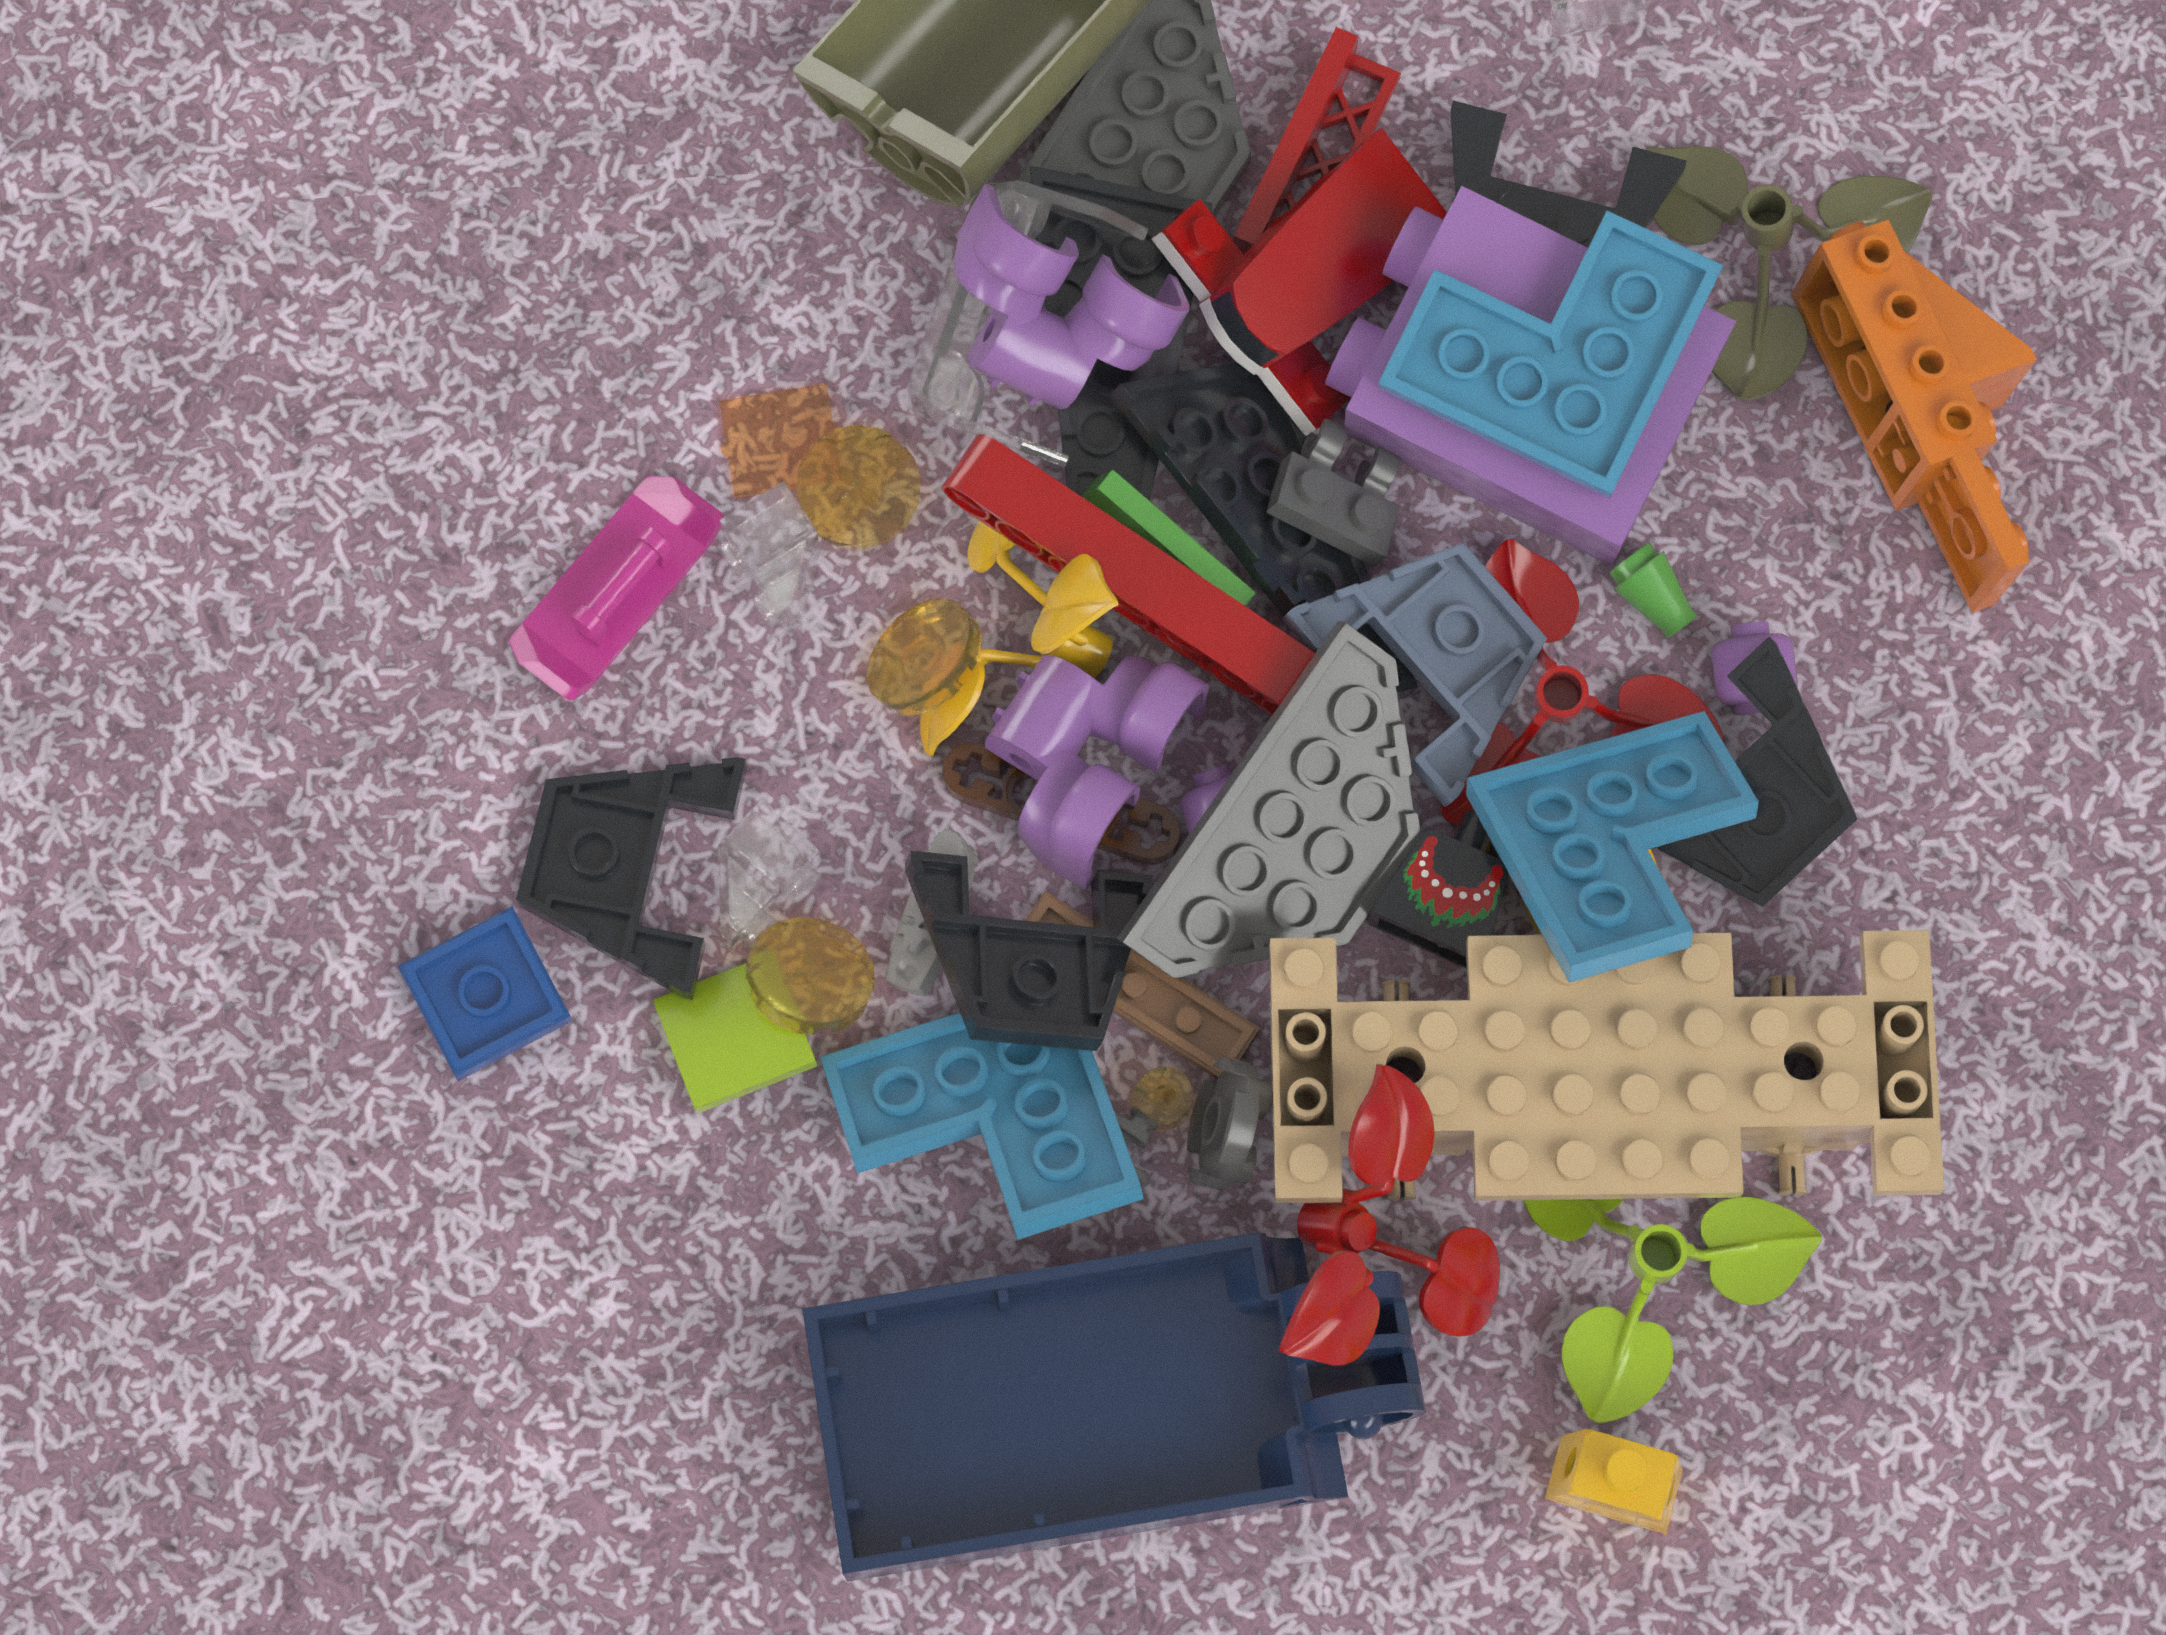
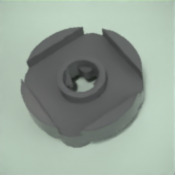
(1226, 1124)

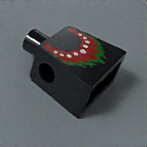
(1444, 892)

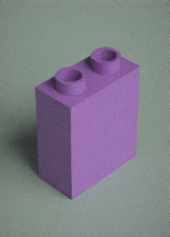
(1531, 271)

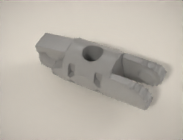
(913, 956)

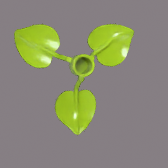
(1624, 1362)

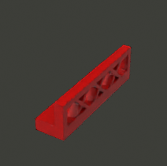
(1305, 126)

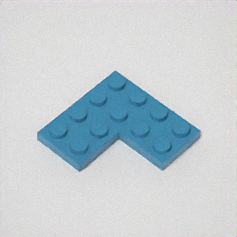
(1565, 389)
(1582, 828)
(1033, 1104)

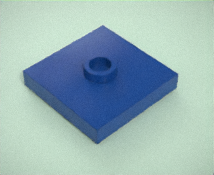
(485, 993)

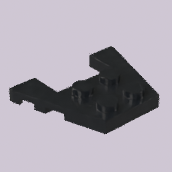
(1475, 146)
(1796, 788)
(599, 854)
(1027, 976)

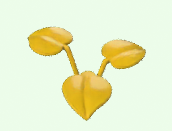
(1062, 630)

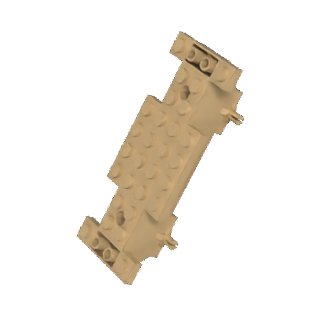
(1617, 1078)

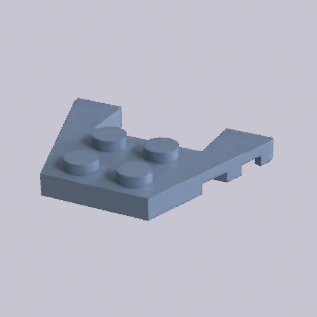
(1454, 636)

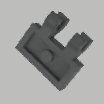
(1332, 507)

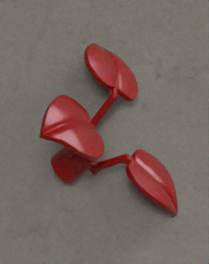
(1562, 691)
(1337, 1309)

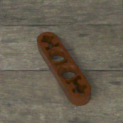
(981, 791)

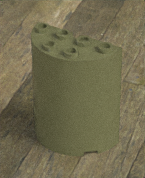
(955, 81)

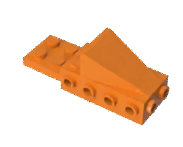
(1942, 366)

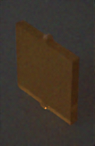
(772, 435)

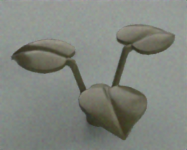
(1772, 340)

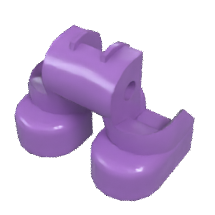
(1034, 347)
(1051, 724)

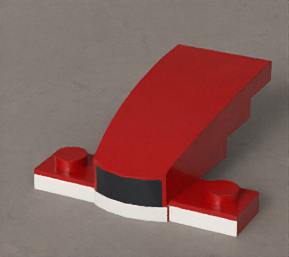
(1301, 271)

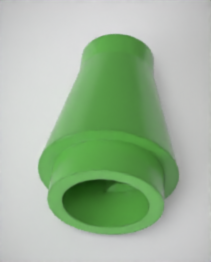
(1653, 589)

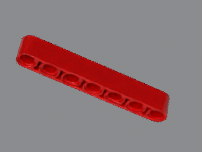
(1147, 582)

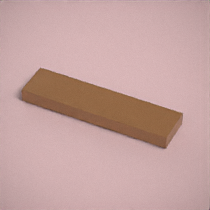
(1164, 1005)

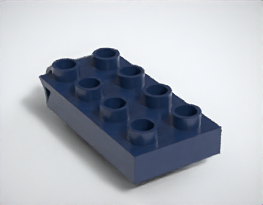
(1089, 1403)

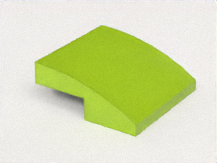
(727, 1042)

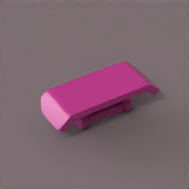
(615, 585)

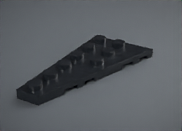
(1093, 426)
(1224, 447)

